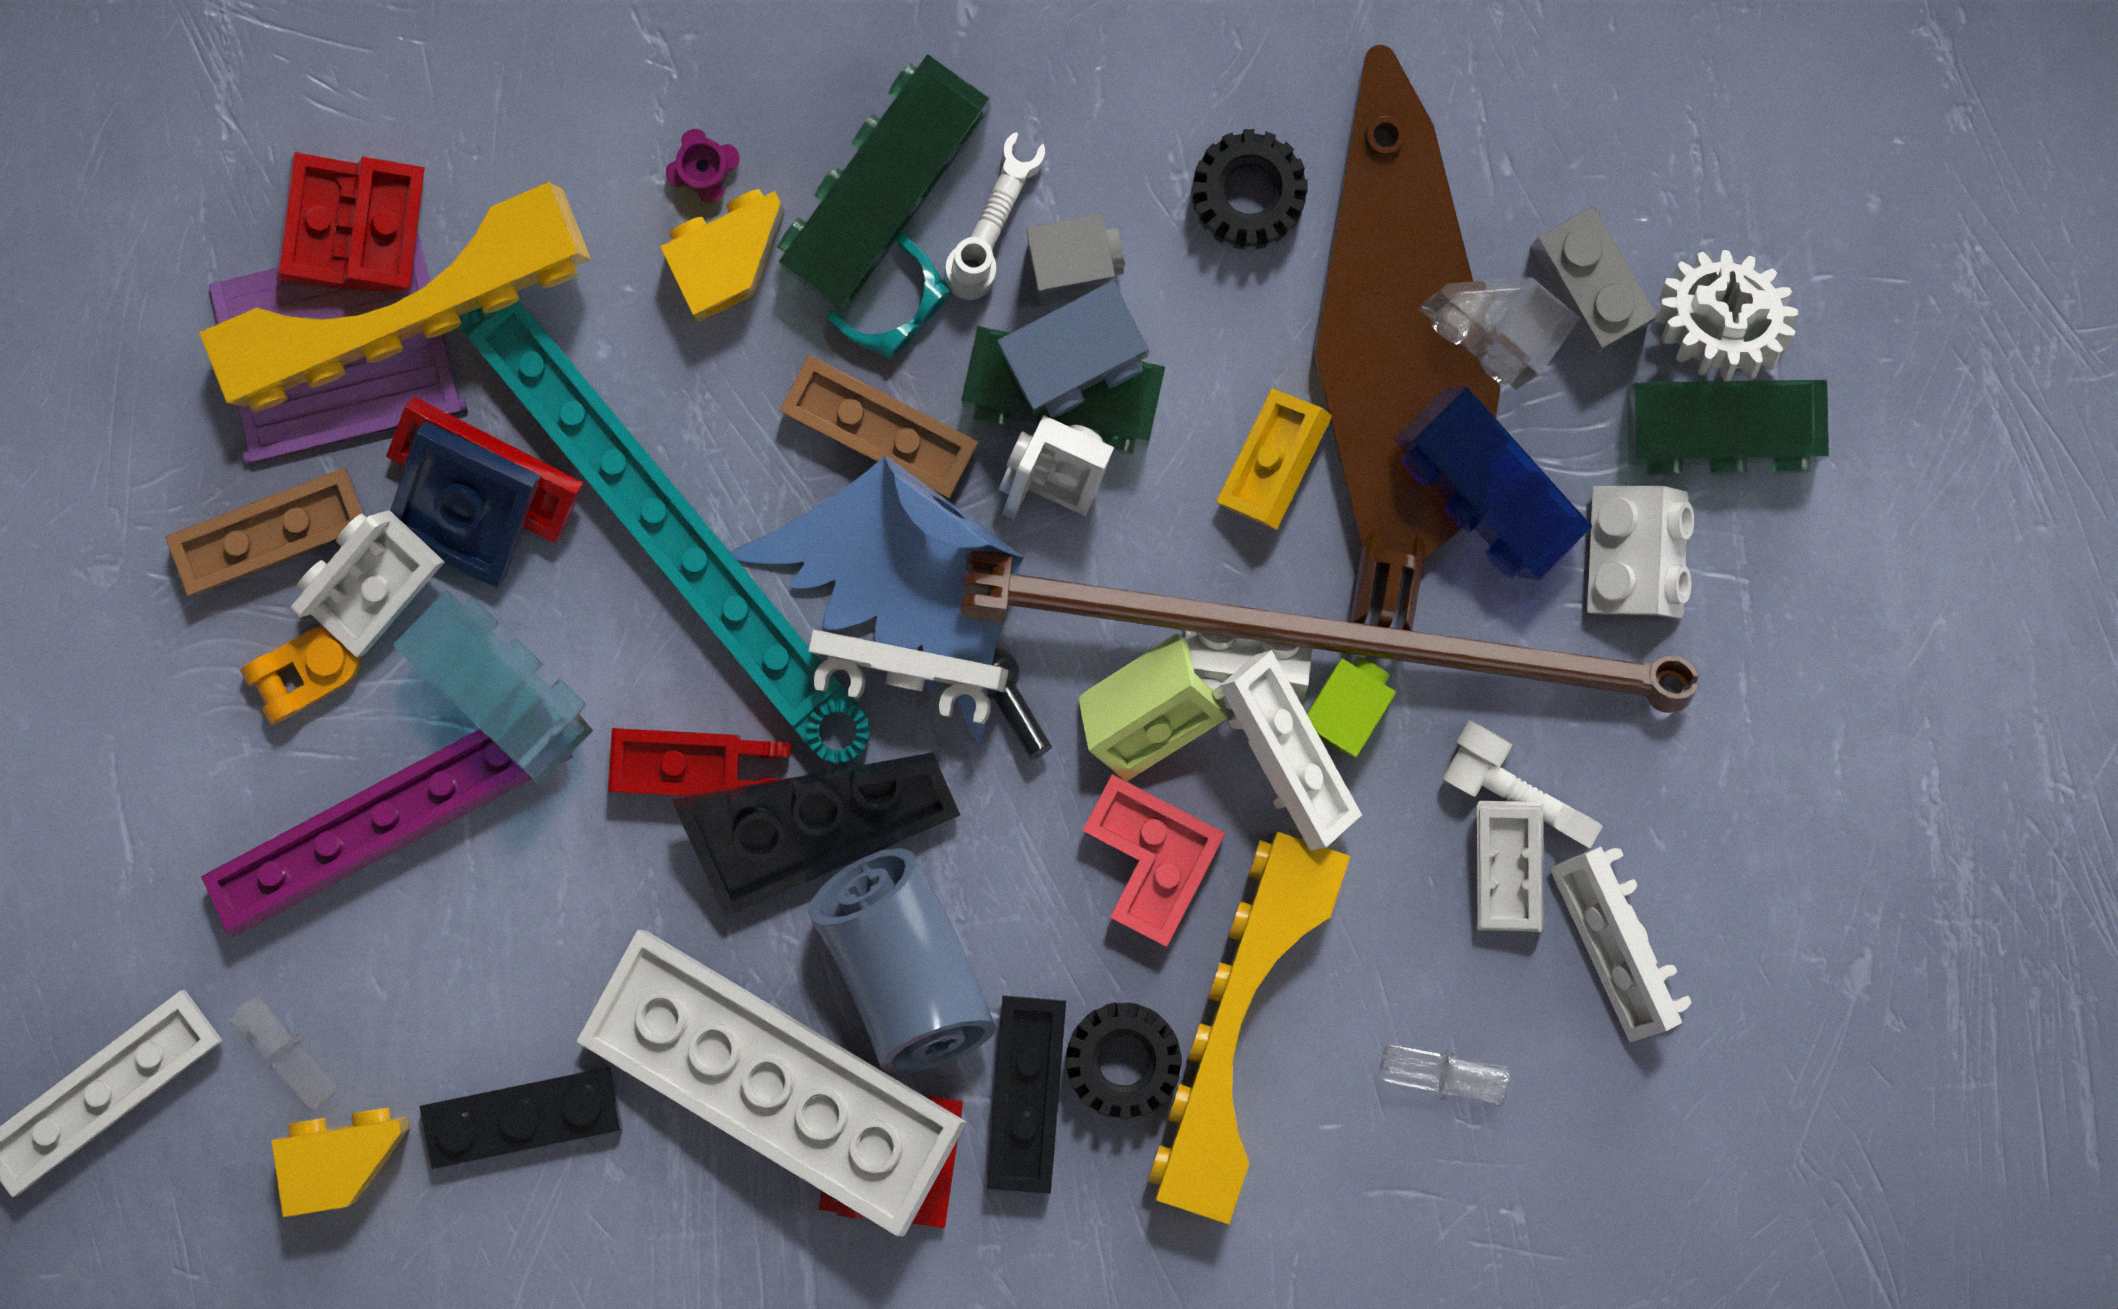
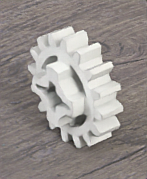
(1722, 311)

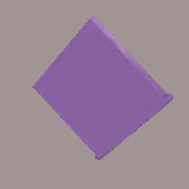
(367, 396)

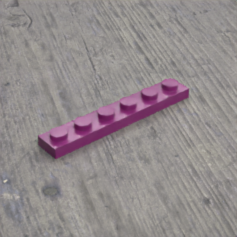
(361, 831)

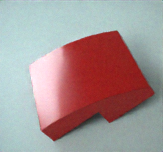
(350, 223)

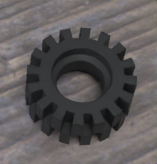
(1256, 151)
(1115, 1099)

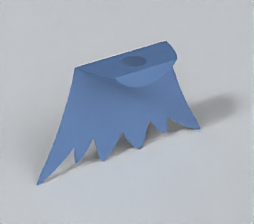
(893, 557)

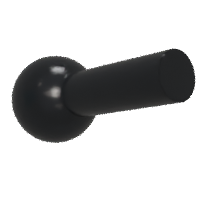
(1016, 709)

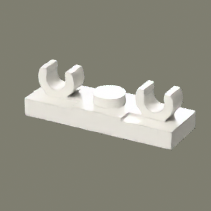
(906, 670)
(1289, 751)
(1618, 943)

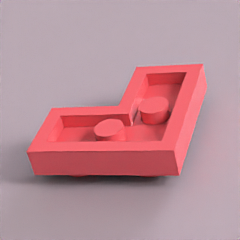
(1170, 851)

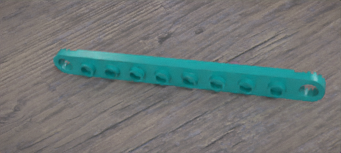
(663, 523)

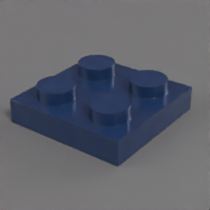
(464, 502)

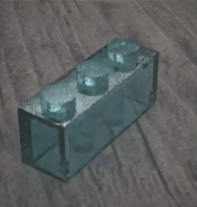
(496, 684)

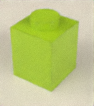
(1350, 704)

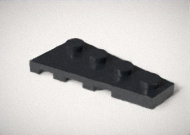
(801, 827)

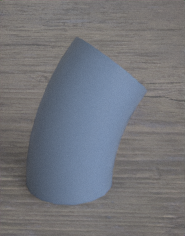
(901, 962)

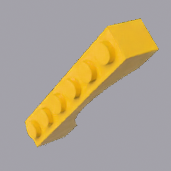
(515, 246)
(1207, 1157)

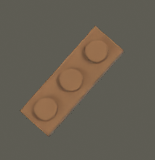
(878, 425)
(264, 532)

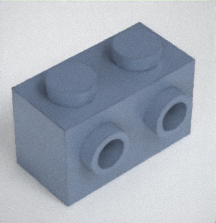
(1075, 350)

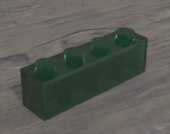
(884, 181)

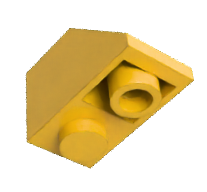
(725, 258)
(333, 1166)

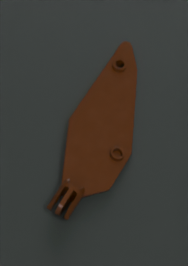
(1373, 344)

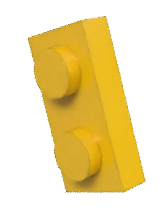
(1274, 458)

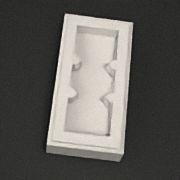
(1510, 866)

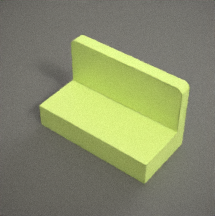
(1149, 709)

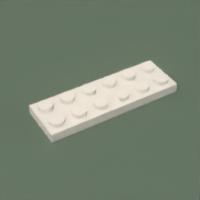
(771, 1082)

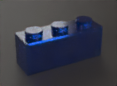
(1491, 484)

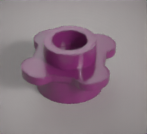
(697, 148)

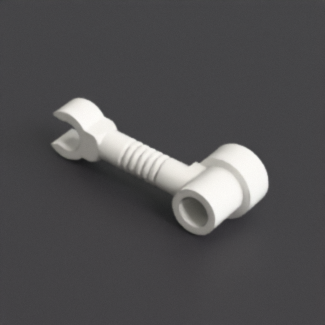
(976, 282)
(1480, 764)

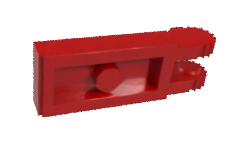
(682, 761)

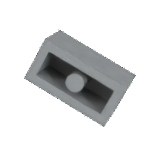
(1073, 257)
(1593, 280)

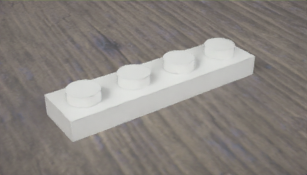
(103, 1091)

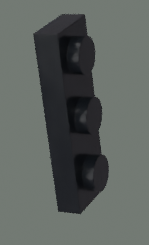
(1026, 1094)
(521, 1117)

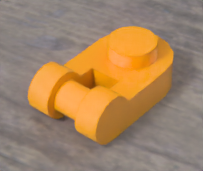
(321, 663)

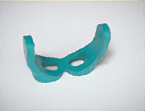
(893, 342)

